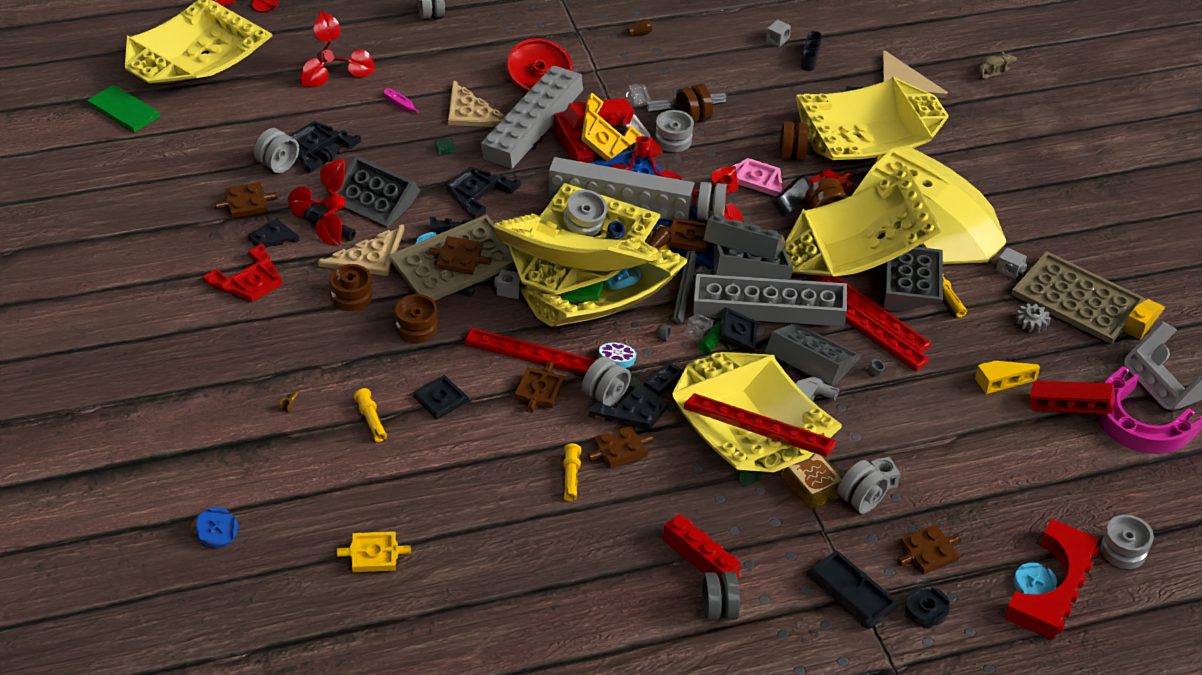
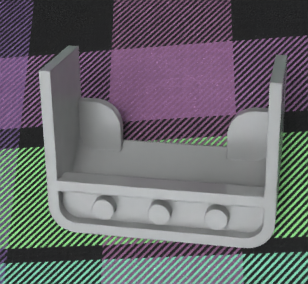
(1148, 361)

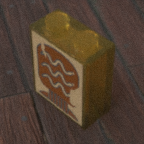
(813, 480)

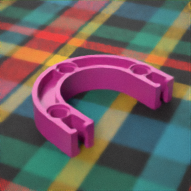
(1139, 435)

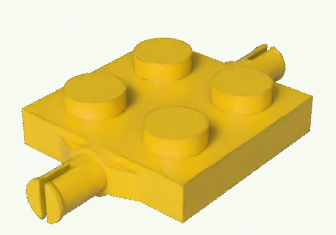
(374, 551)

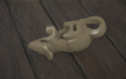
(993, 65)

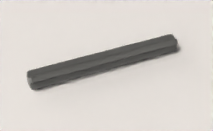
(671, 103)
(684, 288)

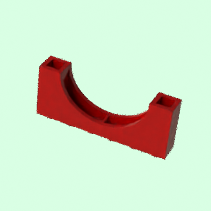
(1046, 611)

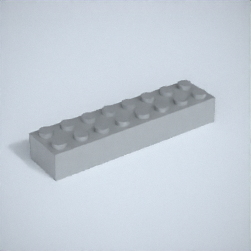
(531, 117)
(654, 193)
(772, 299)

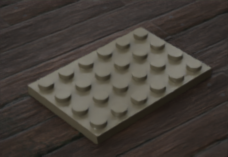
(421, 271)
(1077, 296)

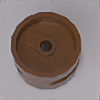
(695, 102)
(791, 140)
(824, 193)
(351, 287)
(416, 318)

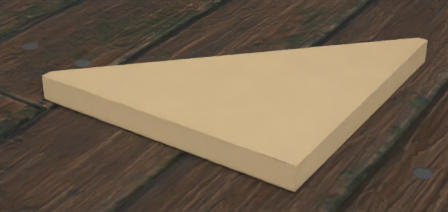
(901, 71)
(471, 111)
(370, 254)

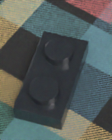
(664, 378)

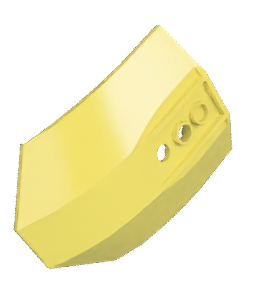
(175, 47)
(881, 114)
(964, 215)
(845, 234)
(572, 249)
(561, 279)
(558, 312)
(757, 386)

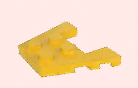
(601, 135)

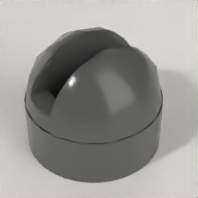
(664, 332)
(876, 367)

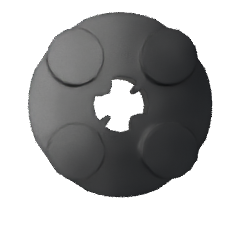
(923, 615)

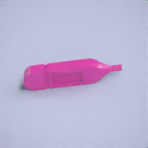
(399, 100)

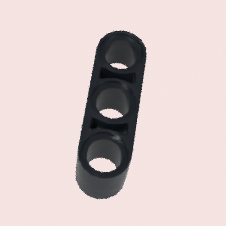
(811, 51)
(791, 195)

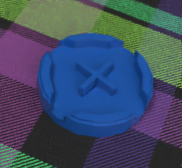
(216, 527)

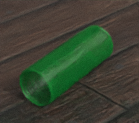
(713, 339)

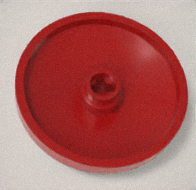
(532, 59)

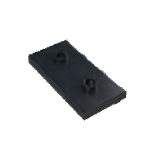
(853, 589)

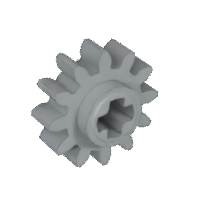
(1033, 318)

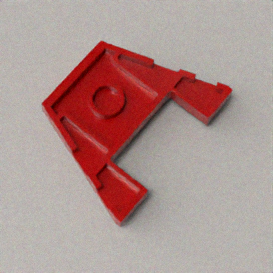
(251, 282)

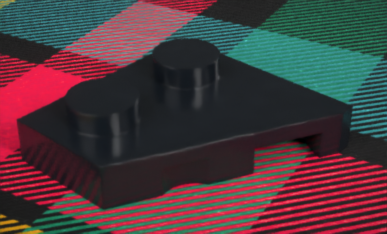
(272, 234)

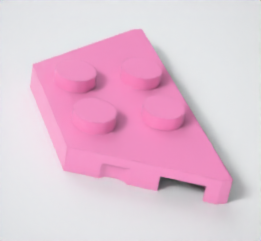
(759, 176)

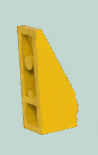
(1142, 318)
(1004, 375)

